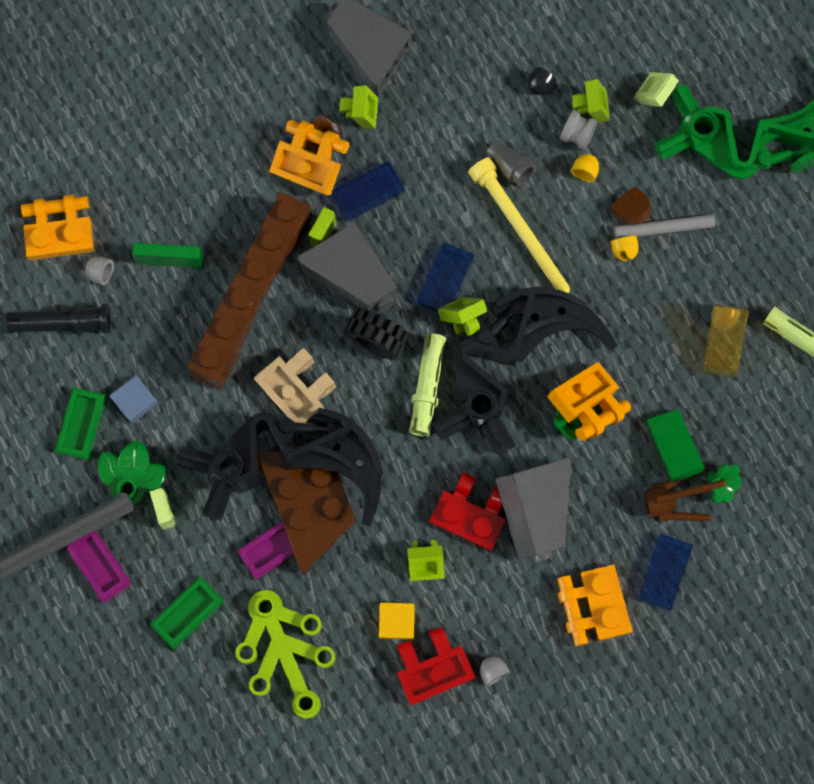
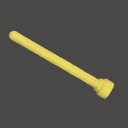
(485, 174)

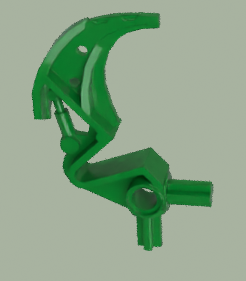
(720, 144)

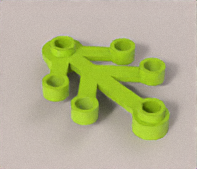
(282, 648)

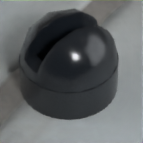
(541, 81)

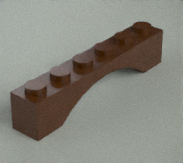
(232, 321)

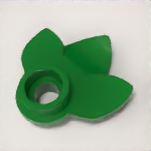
(131, 468)

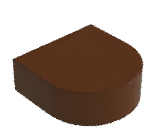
(632, 207)

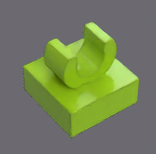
(593, 102)
(361, 107)
(463, 314)
(425, 562)

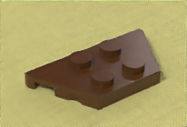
(309, 505)

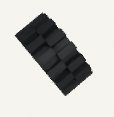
(376, 333)

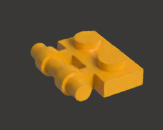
(306, 167)
(57, 237)
(585, 391)
(604, 602)

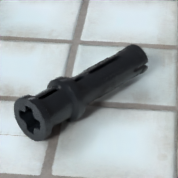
(75, 319)

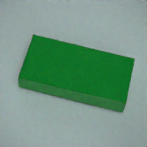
(167, 255)
(80, 424)
(675, 445)
(187, 613)

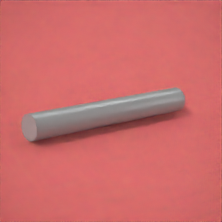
(665, 226)

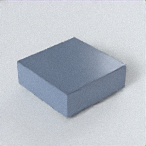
(133, 399)

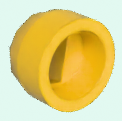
(586, 168)
(625, 247)

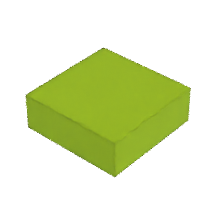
(323, 227)

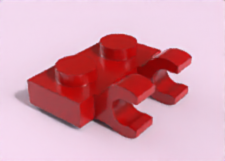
(468, 520)
(435, 674)

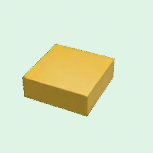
(396, 621)

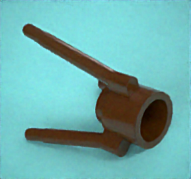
(662, 500)

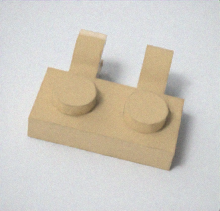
(289, 392)

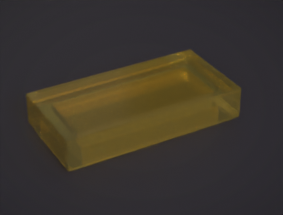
(725, 340)

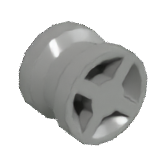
(578, 130)

